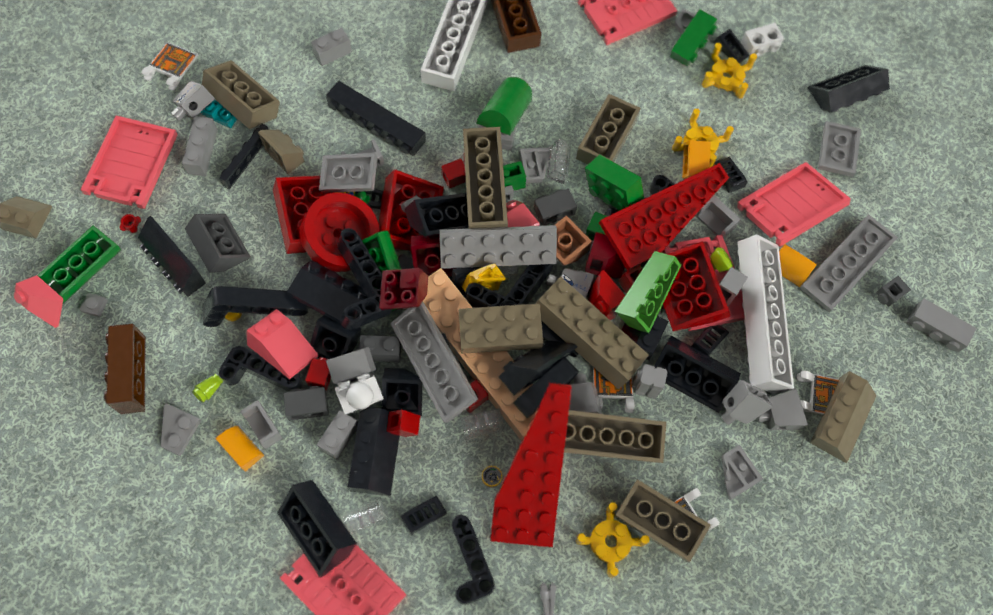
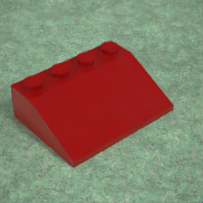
(398, 189)
(292, 200)
(695, 293)

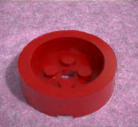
(334, 213)

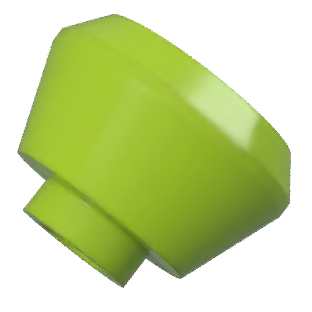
(720, 260)

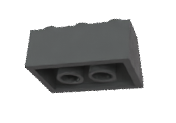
(216, 241)

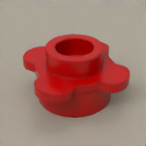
(126, 219)

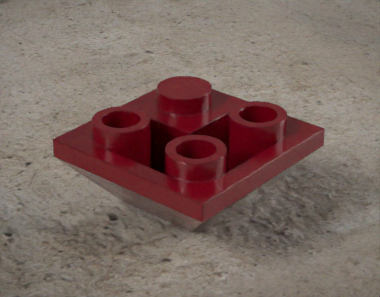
(604, 257)
(403, 288)

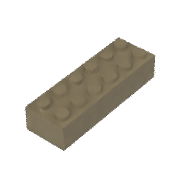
(484, 178)
(595, 335)
(615, 437)

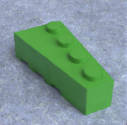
(649, 292)

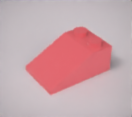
(280, 344)

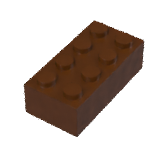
(517, 24)
(125, 369)

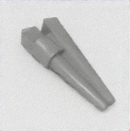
(548, 598)

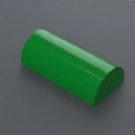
(506, 105)
(382, 252)
(79, 262)

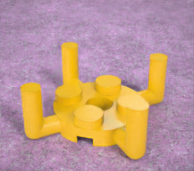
(729, 66)
(704, 134)
(623, 541)

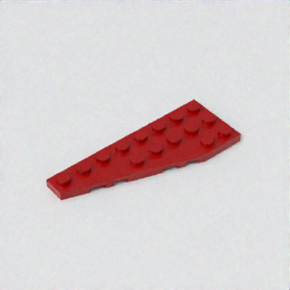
(660, 217)
(530, 491)

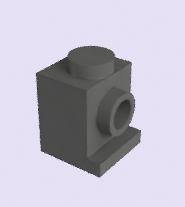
(892, 291)

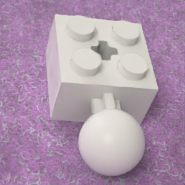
(358, 393)

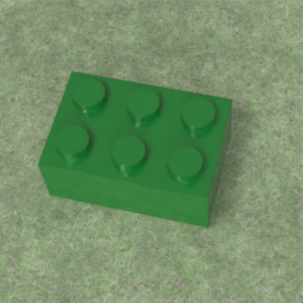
(613, 183)

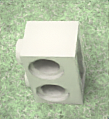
(762, 39)

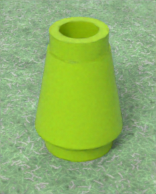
(205, 389)

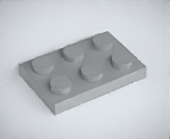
(839, 149)
(348, 173)

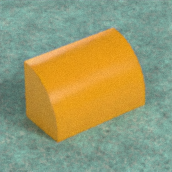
(695, 157)
(794, 265)
(240, 447)

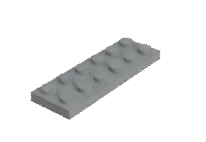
(498, 246)
(848, 263)
(434, 362)

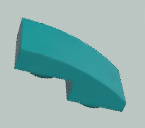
(219, 114)

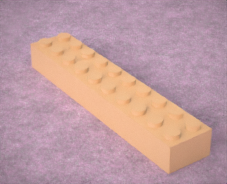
(443, 304)

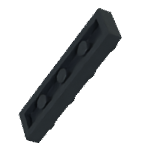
(242, 159)

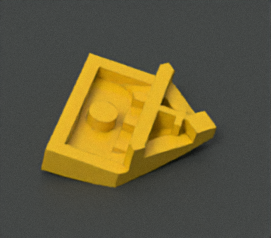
(487, 276)

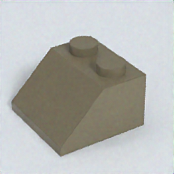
(281, 149)
(23, 216)

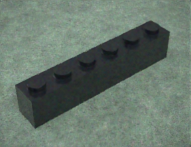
(375, 118)

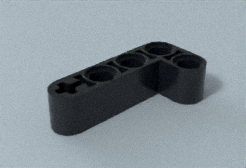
(247, 364)
(530, 400)
(469, 557)

